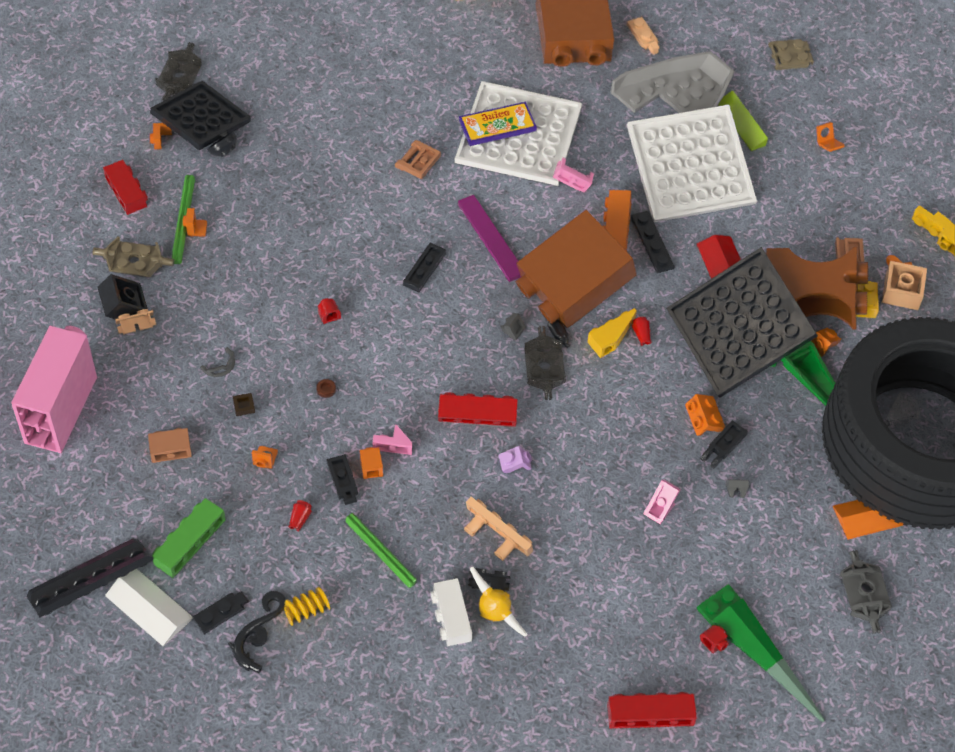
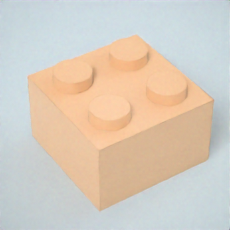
(904, 285)

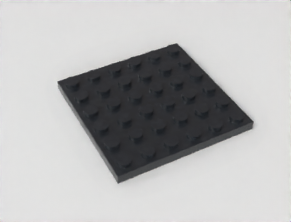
(741, 322)

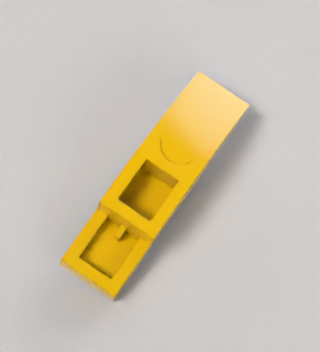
(938, 226)

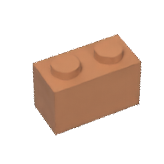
(169, 445)

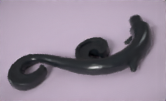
(255, 627)

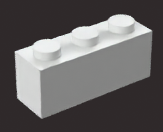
(451, 612)

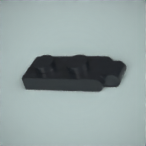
(342, 479)
(220, 611)

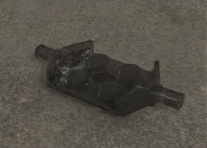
(179, 62)
(544, 350)

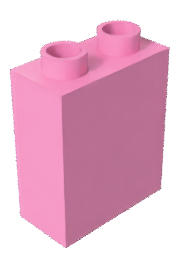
(55, 388)

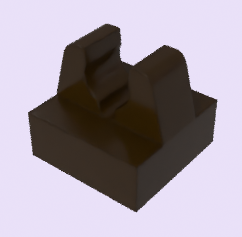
(243, 404)

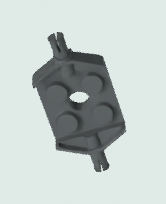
(866, 605)

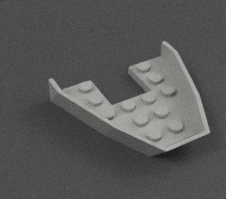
(682, 82)

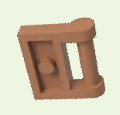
(422, 162)

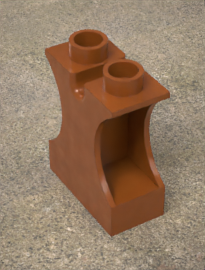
(824, 286)

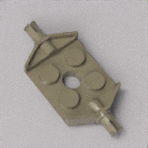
(119, 253)

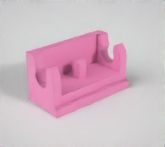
(572, 177)

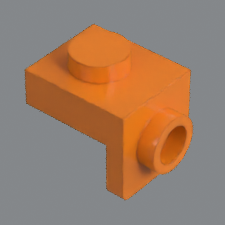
(159, 130)
(193, 226)
(826, 339)

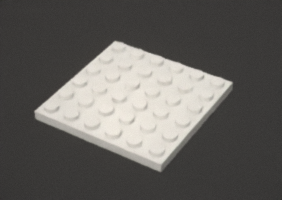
(529, 154)
(691, 163)

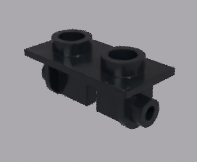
(497, 580)

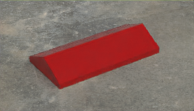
(718, 253)

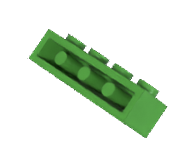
(188, 537)

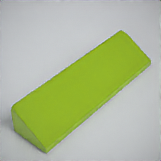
(744, 122)

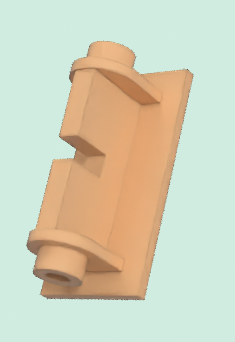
(128, 322)

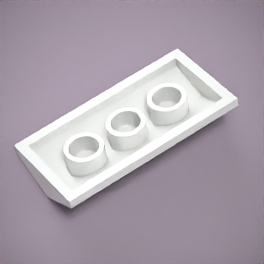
(148, 606)

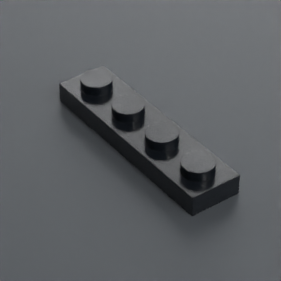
(652, 242)

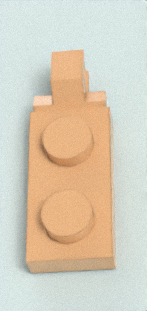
(644, 34)

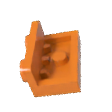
(704, 414)

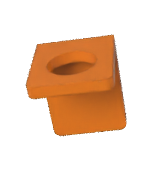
(828, 142)
(263, 459)

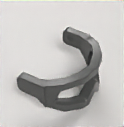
(229, 366)

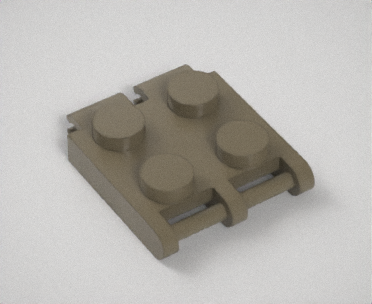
(791, 54)

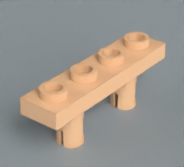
(507, 531)

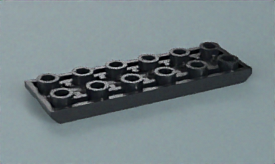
(88, 576)

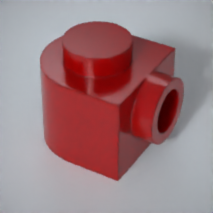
(326, 307)
(714, 638)

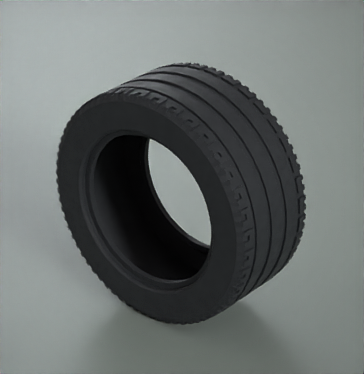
(860, 444)

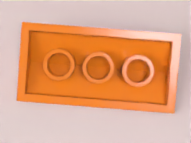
(861, 520)

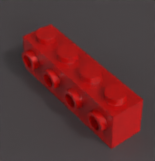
(477, 410)
(651, 710)

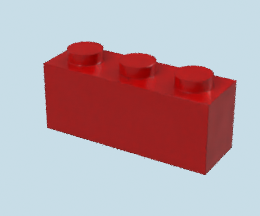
(125, 186)

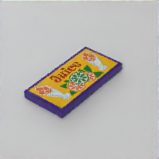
(497, 123)

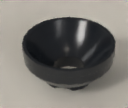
(223, 145)

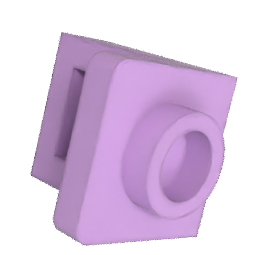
(515, 459)

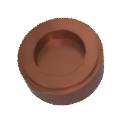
(326, 388)

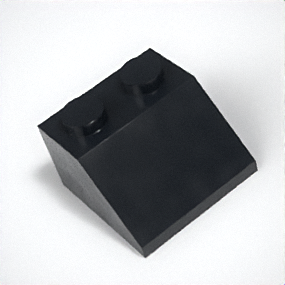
(121, 296)

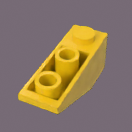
(609, 336)

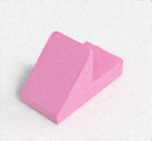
(397, 444)
(662, 501)

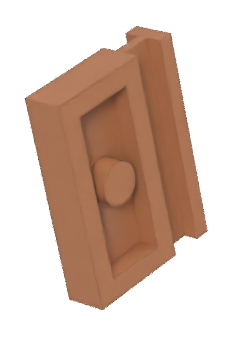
(844, 245)

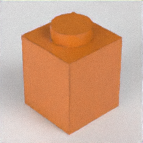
(371, 463)

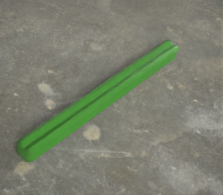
(181, 230)

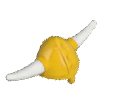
(495, 604)

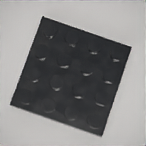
(200, 115)

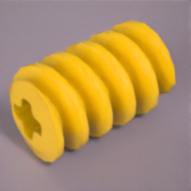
(305, 605)

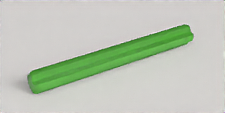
(381, 550)

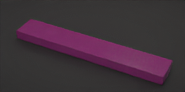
(490, 237)

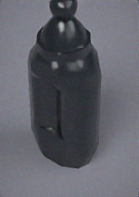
(559, 332)

